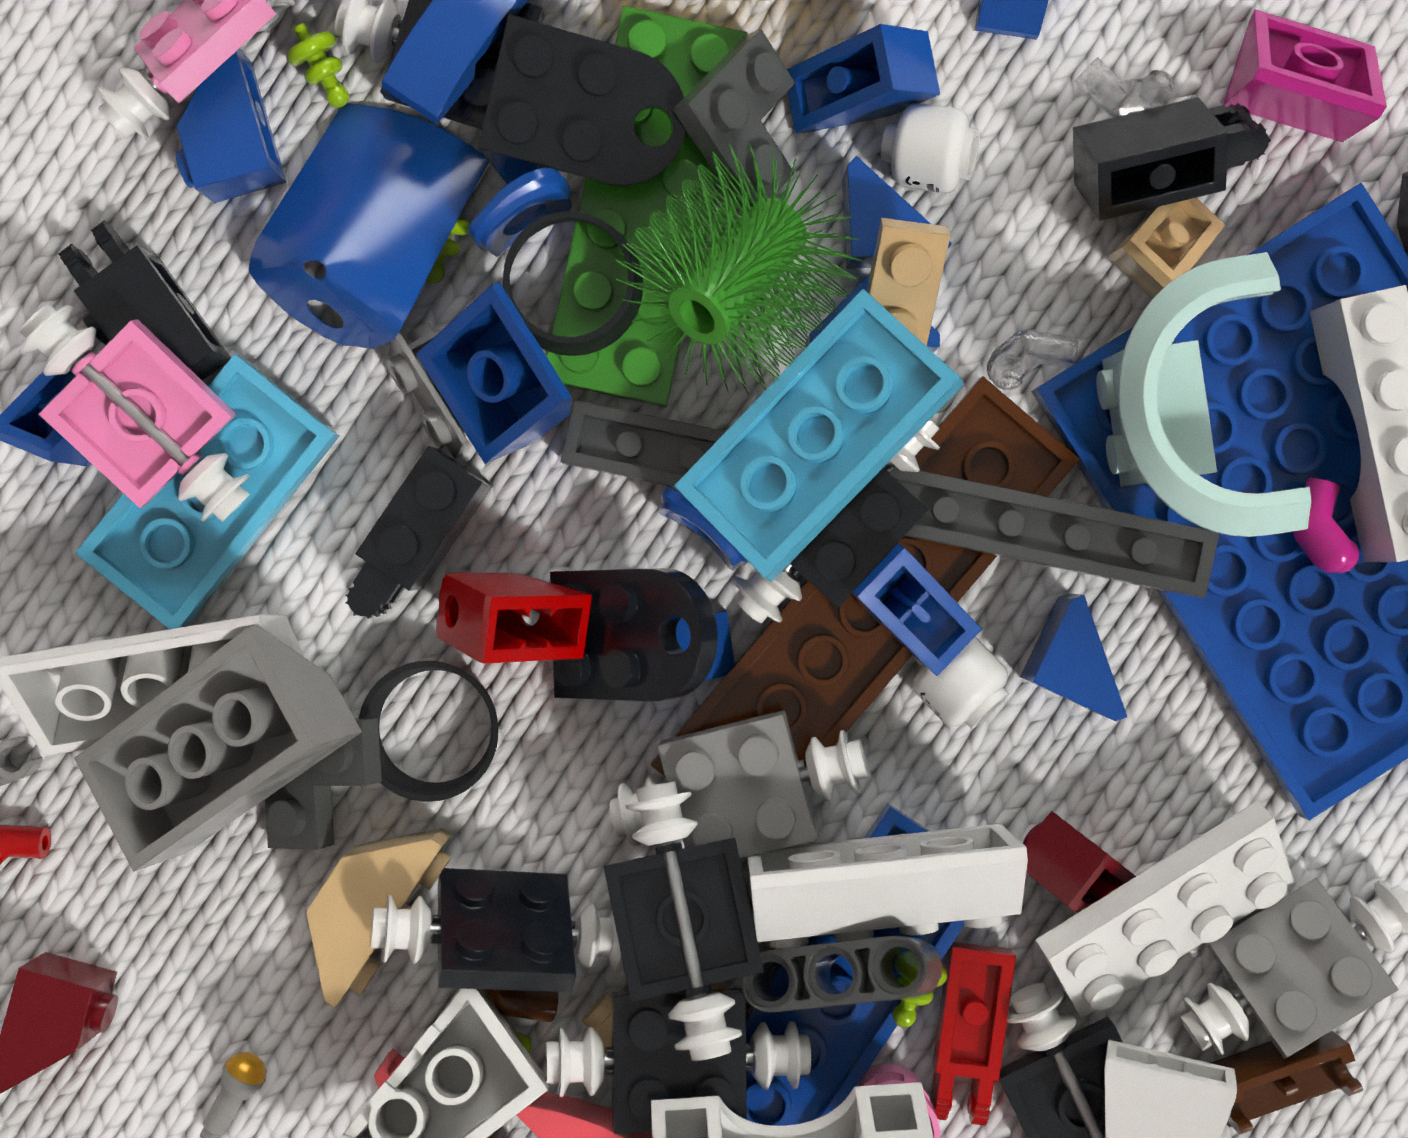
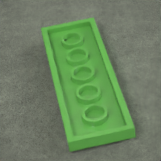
(590, 290)

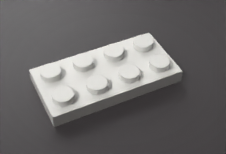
(1169, 910)

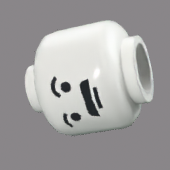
(931, 148)
(966, 688)

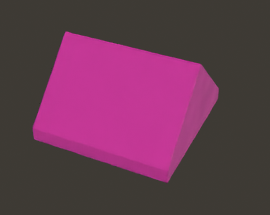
(1307, 78)

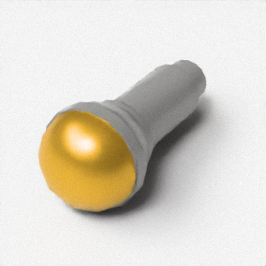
(240, 1078)

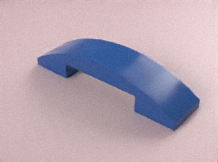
(443, 52)

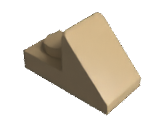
(1166, 244)

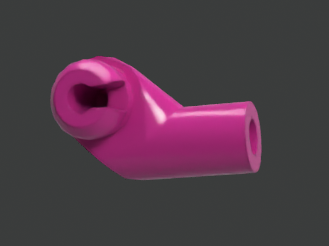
(1324, 539)

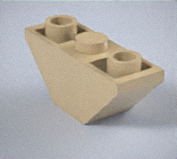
(344, 905)

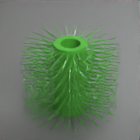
(738, 269)

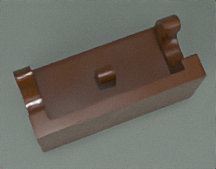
(1273, 1083)

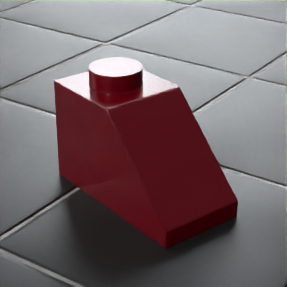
(1071, 864)
(52, 1014)

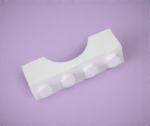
(1366, 355)
(865, 1113)

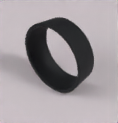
(611, 330)
(394, 778)

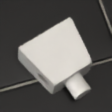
(1164, 1094)

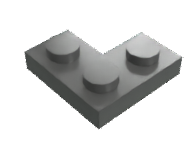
(729, 110)
(302, 809)

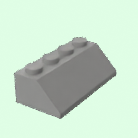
(214, 746)

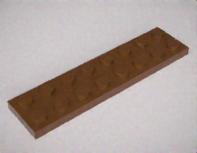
(835, 661)

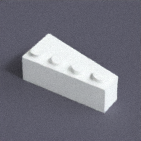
(457, 1079)

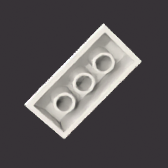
(87, 689)
(887, 884)

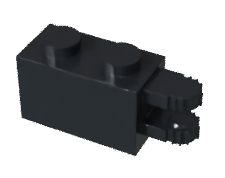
(1162, 155)
(142, 289)
(415, 531)

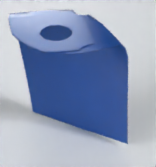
(374, 213)

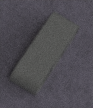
(872, 974)

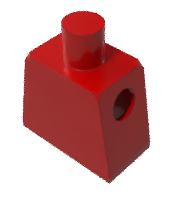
(485, 618)

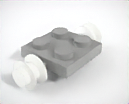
(748, 783)
(1300, 968)

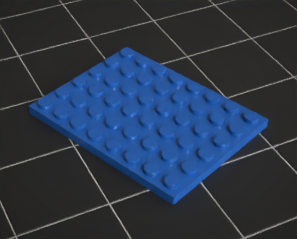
(1295, 650)

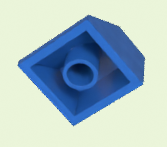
(496, 376)

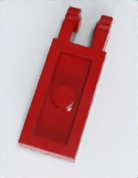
(972, 1026)

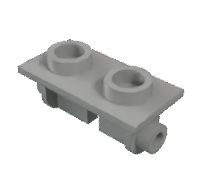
(411, 376)

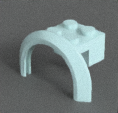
(1163, 410)

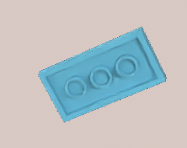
(818, 435)
(164, 550)

